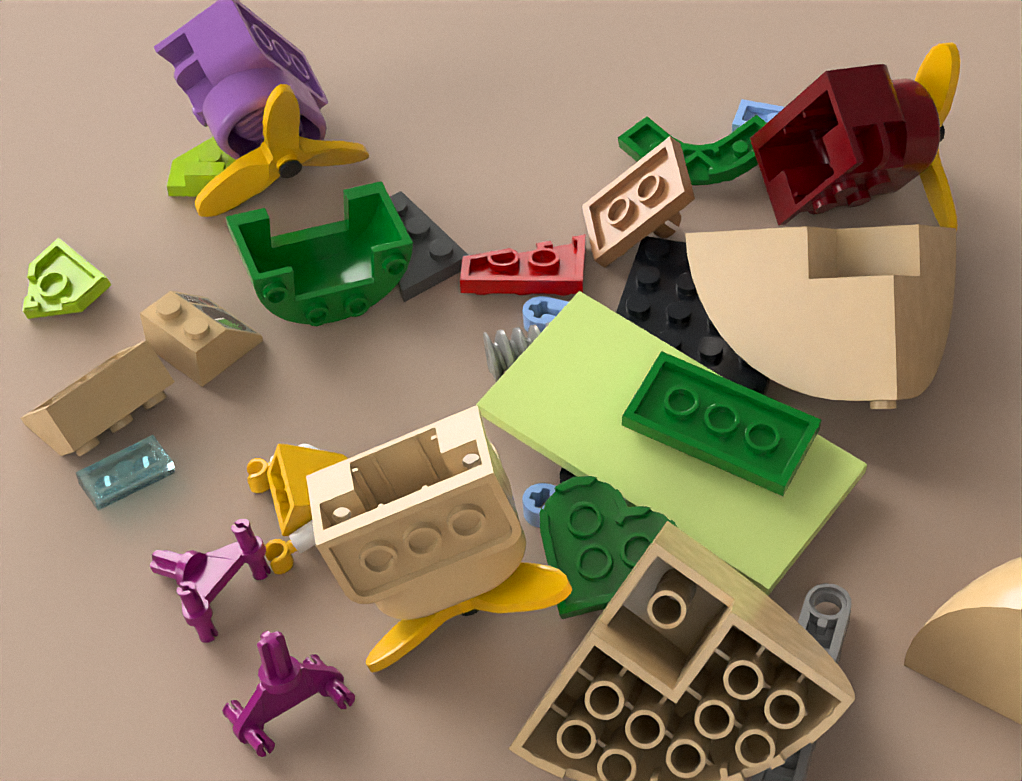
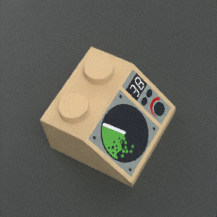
(196, 335)

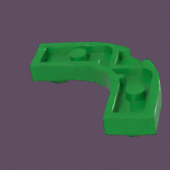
(706, 162)

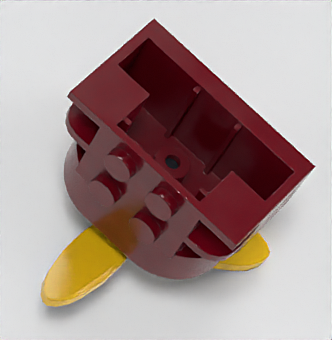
(861, 138)

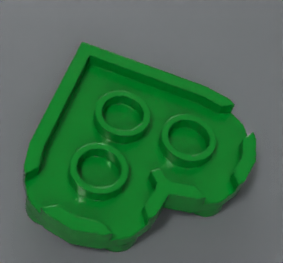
(594, 540)

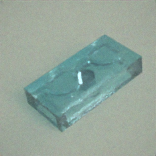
(125, 472)

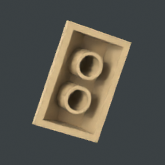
(100, 400)

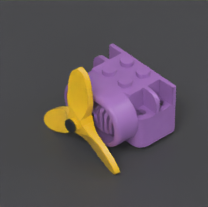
(254, 99)

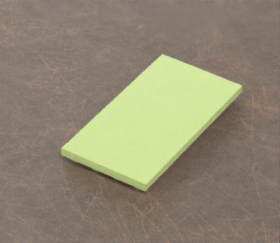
(569, 406)

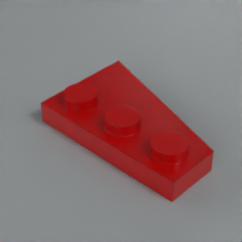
(538, 271)

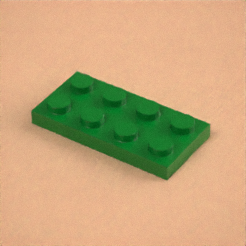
(721, 423)

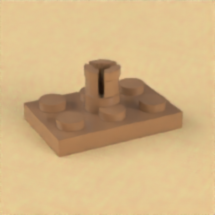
(639, 203)

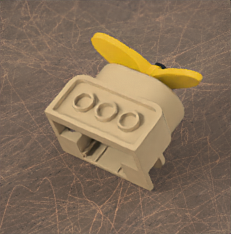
(428, 533)

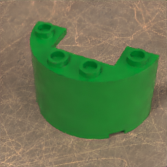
(328, 268)

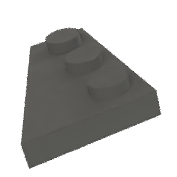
(434, 252)

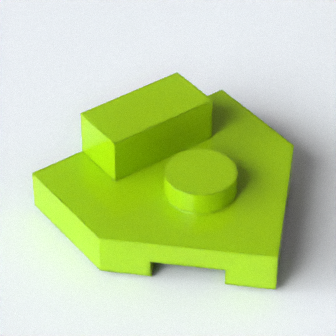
(196, 169)
(61, 282)

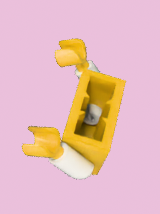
(289, 489)

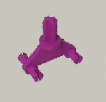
(206, 574)
(281, 687)

